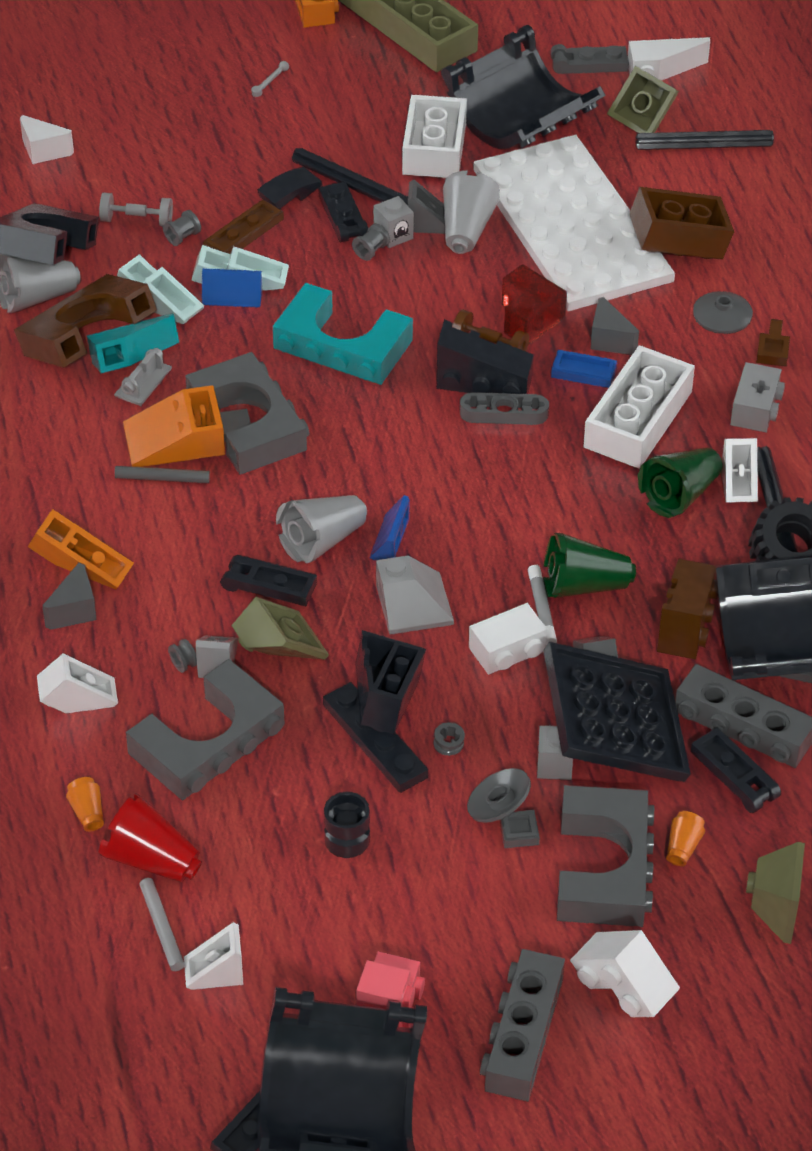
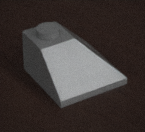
(411, 595)

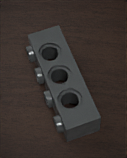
(745, 715)
(516, 1074)

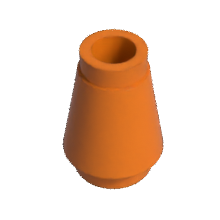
(86, 802)
(684, 837)

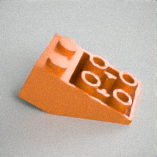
(176, 429)

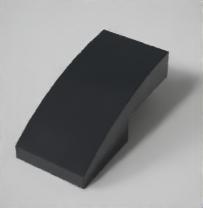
(288, 185)

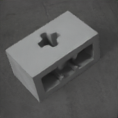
(757, 396)

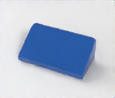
(231, 287)
(392, 530)

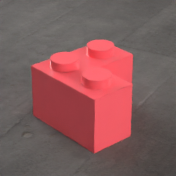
(390, 980)

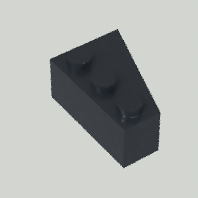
(480, 366)
(386, 679)

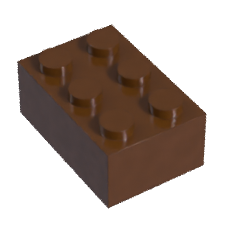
(681, 223)

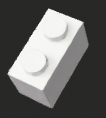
(507, 638)

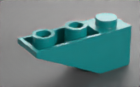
(129, 343)

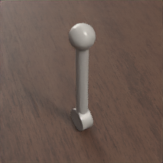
(257, 90)

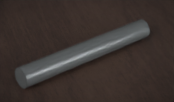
(162, 474)

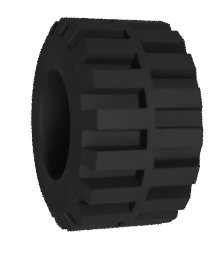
(778, 518)

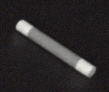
(541, 601)

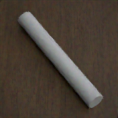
(161, 924)

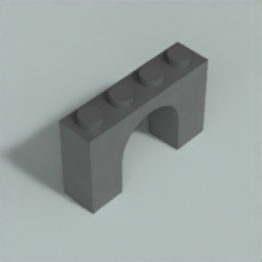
(270, 438)
(189, 764)
(617, 895)

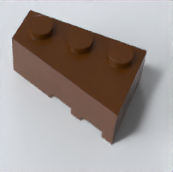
(688, 609)

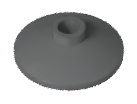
(722, 312)
(499, 795)

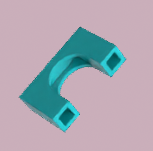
(365, 357)

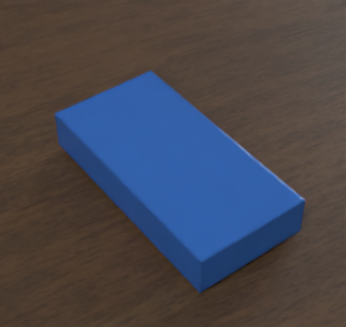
(584, 368)

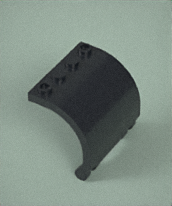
(514, 93)
(766, 616)
(338, 1075)

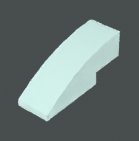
(273, 271)
(165, 290)

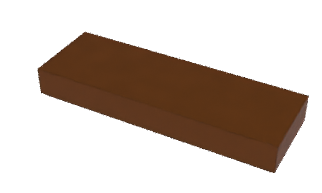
(245, 227)

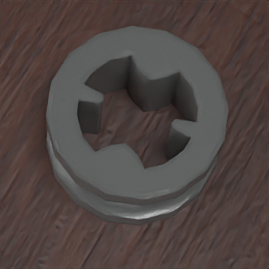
(182, 655)
(445, 730)

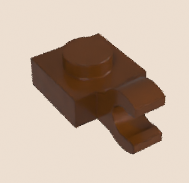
(773, 347)

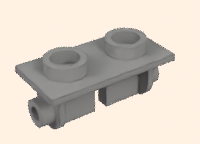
(144, 378)

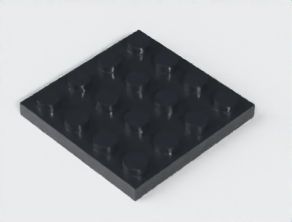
(616, 712)

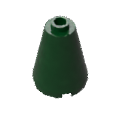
(678, 479)
(584, 568)

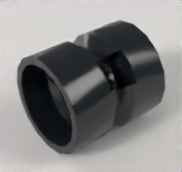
(347, 824)

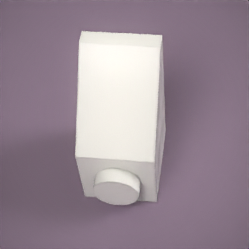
(75, 686)

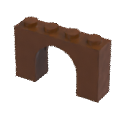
(55, 332)

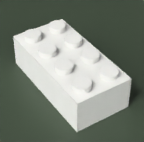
(639, 406)

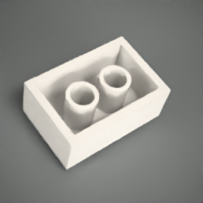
(434, 136)

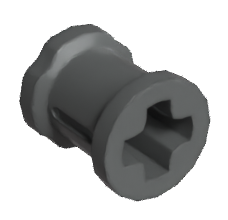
(181, 228)
(370, 242)

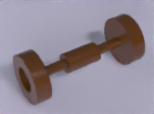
(464, 323)

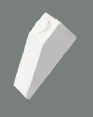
(668, 56)

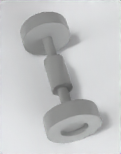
(107, 207)

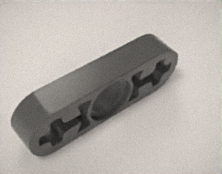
(514, 416)

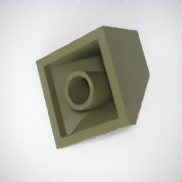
(642, 102)
(277, 631)
(777, 889)

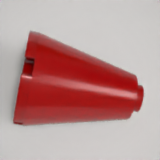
(149, 842)

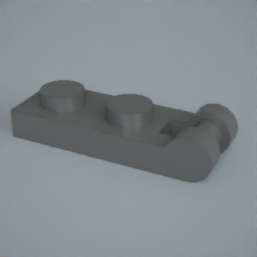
(589, 59)

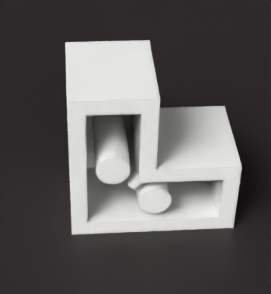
(628, 967)

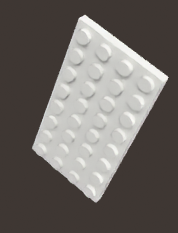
(573, 222)

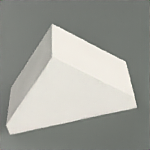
(45, 140)
(740, 470)
(216, 961)

